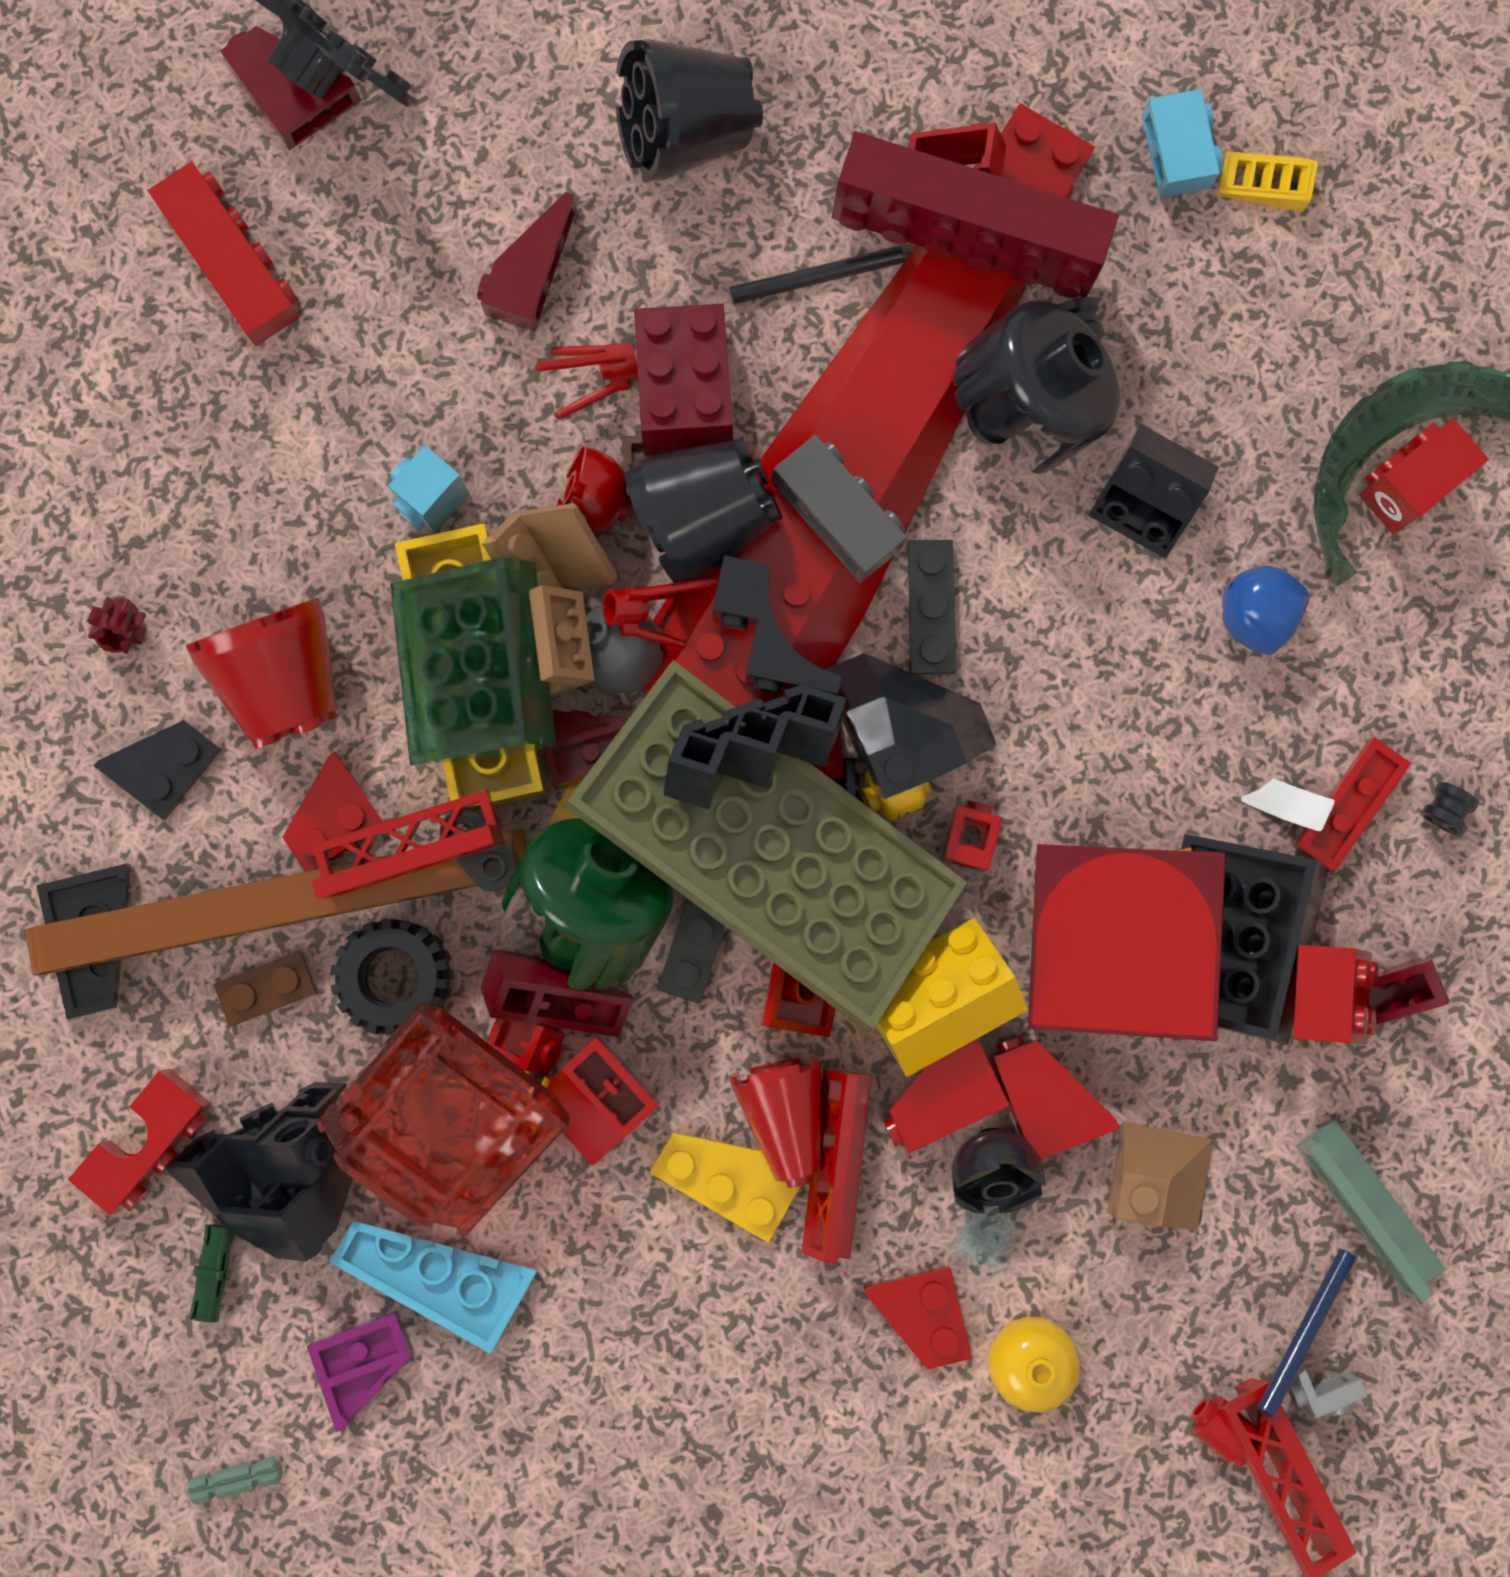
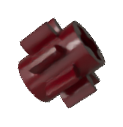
(116, 625)

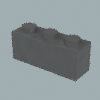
(839, 507)

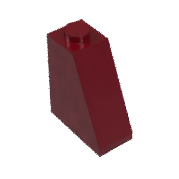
(284, 104)

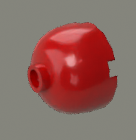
(597, 489)

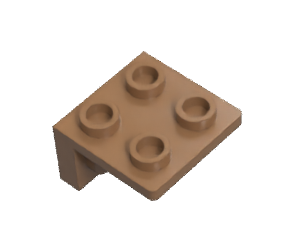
(558, 544)
(561, 638)

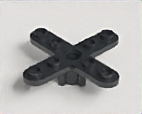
(318, 57)

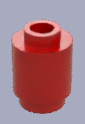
(1214, 1431)

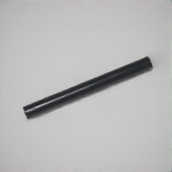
(816, 274)

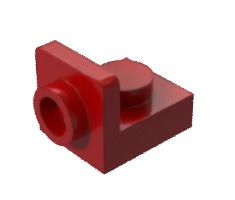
(527, 1045)

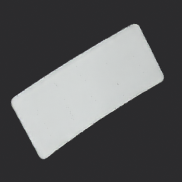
(1291, 804)

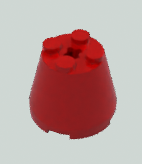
(272, 672)

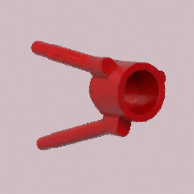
(614, 362)
(631, 605)

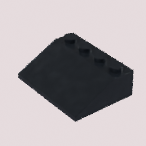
(1267, 913)

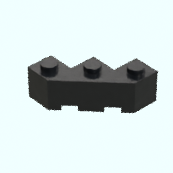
(750, 742)

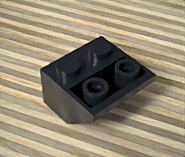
(1154, 491)

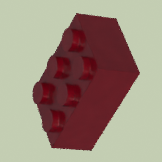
(683, 377)

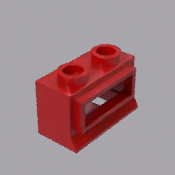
(965, 146)

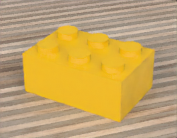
(950, 998)

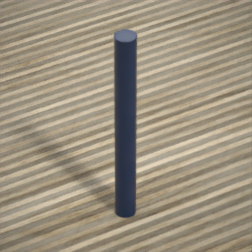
(1306, 1333)

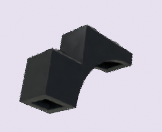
(773, 662)

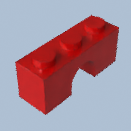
(117, 1177)

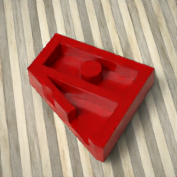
(329, 810)
(925, 1315)

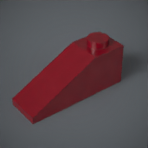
(526, 269)
(536, 993)

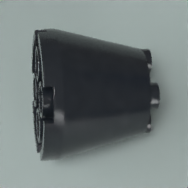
(683, 106)
(701, 505)

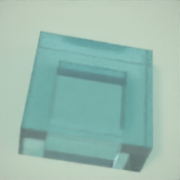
(984, 1238)

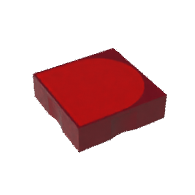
(1127, 941)

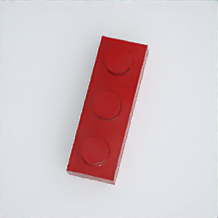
(1357, 801)

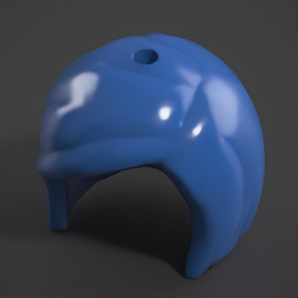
(1264, 608)

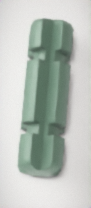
(234, 1480)

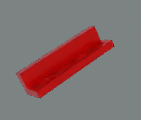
(403, 861)
(836, 1187)
(1295, 1478)

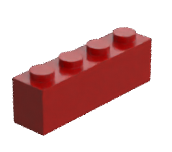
(224, 254)

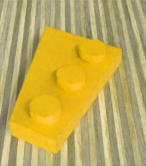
(726, 1180)

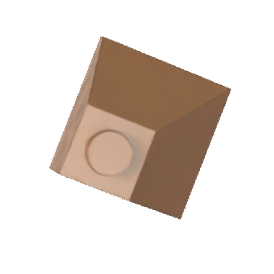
(1159, 1177)

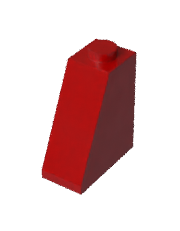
(945, 1098)
(1046, 1099)

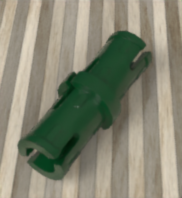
(211, 1273)

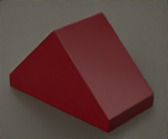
(1407, 990)

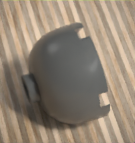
(619, 660)

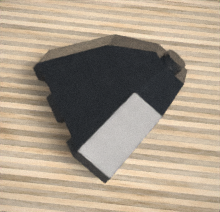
(908, 724)
(240, 1192)

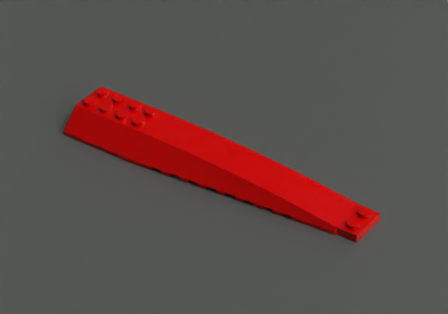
(889, 415)

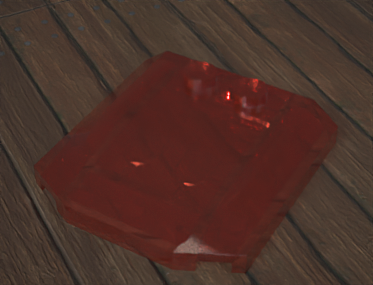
(441, 1122)

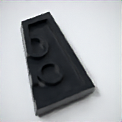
(95, 986)

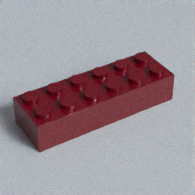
(972, 216)

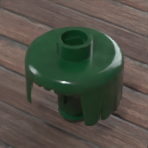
(595, 903)

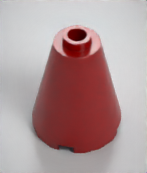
(785, 1116)

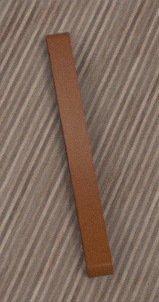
(231, 913)

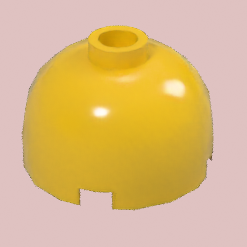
(1034, 1364)

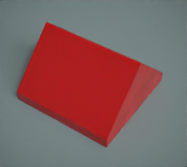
(795, 1007)

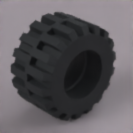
(353, 968)

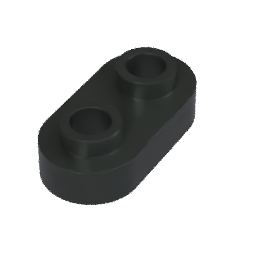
(474, 863)

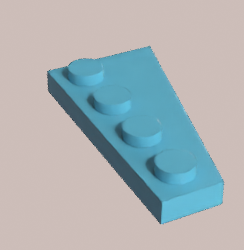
(445, 1284)

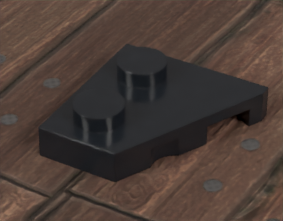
(161, 766)

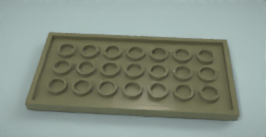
(781, 866)

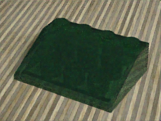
(471, 663)

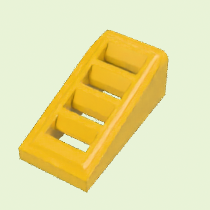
(1270, 164)

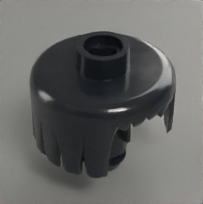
(1039, 370)

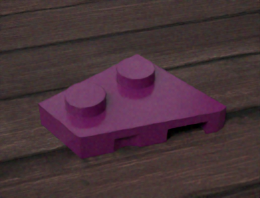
(358, 1364)

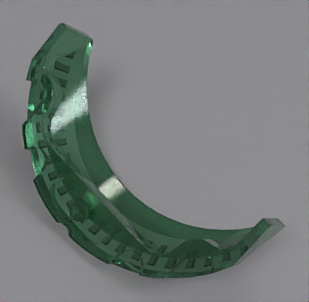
(1377, 418)

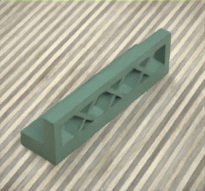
(1372, 1209)

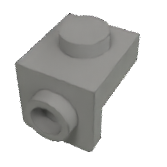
(1331, 1396)

